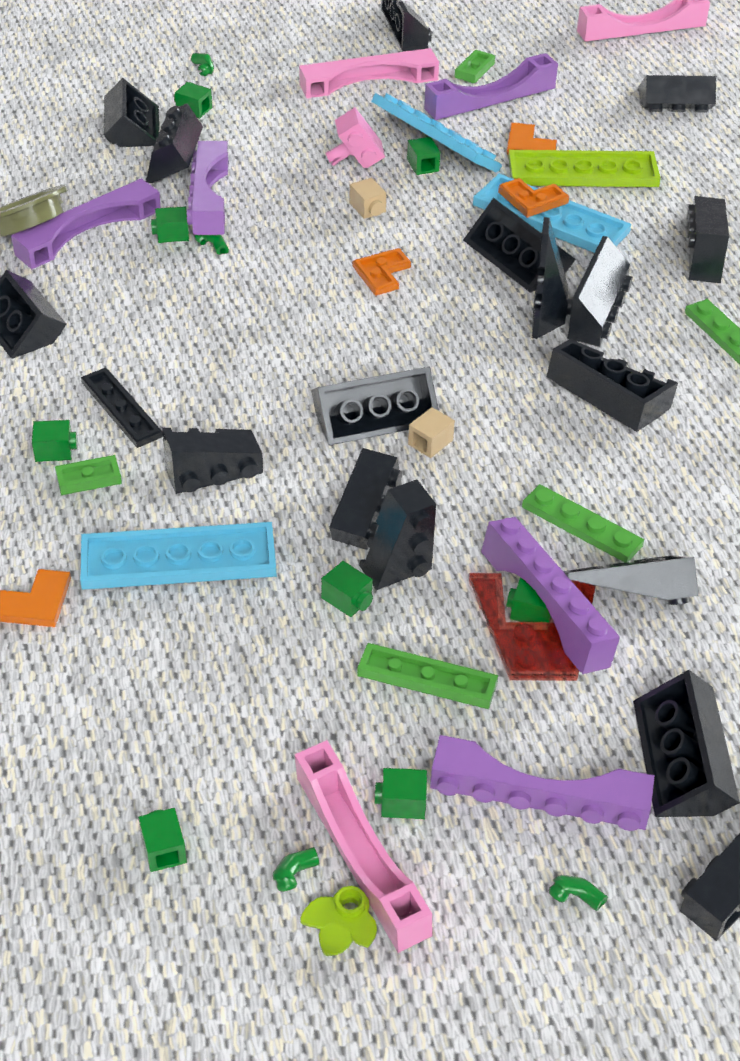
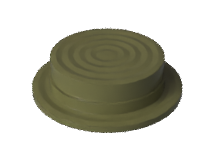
(31, 210)

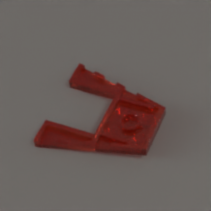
(525, 648)

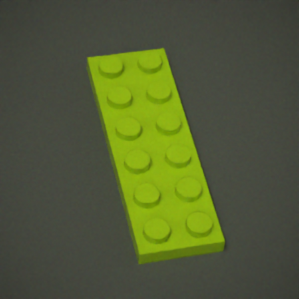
(585, 168)

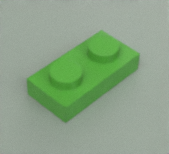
(475, 66)
(88, 475)

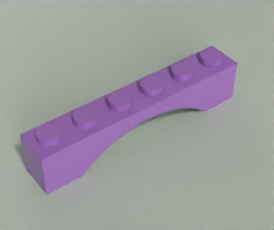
(530, 77)
(127, 203)
(205, 207)
(582, 629)
(612, 798)

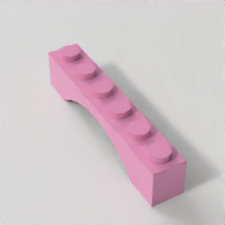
(599, 23)
(327, 77)
(389, 891)

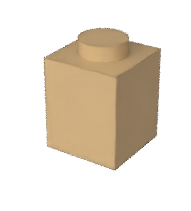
(367, 198)
(431, 432)

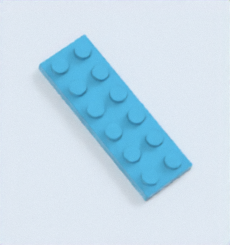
(437, 131)
(569, 222)
(177, 555)

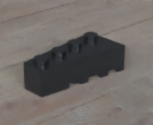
(707, 238)
(610, 385)
(715, 896)

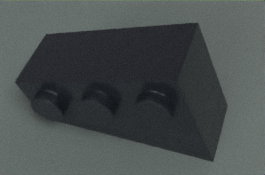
(208, 458)
(364, 497)
(403, 536)

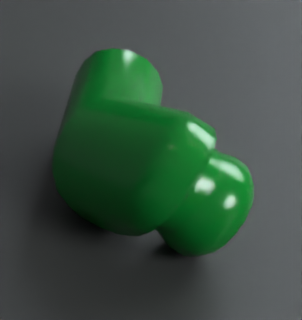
(204, 62)
(216, 240)
(292, 864)
(580, 887)

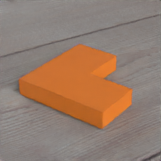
(522, 138)
(531, 201)
(377, 270)
(39, 606)

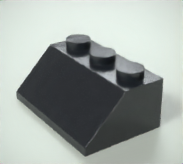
(678, 93)
(130, 117)
(174, 143)
(25, 317)

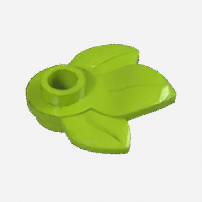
(341, 925)

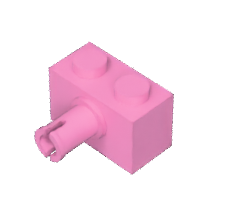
(357, 140)

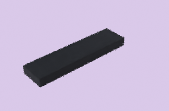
(121, 407)

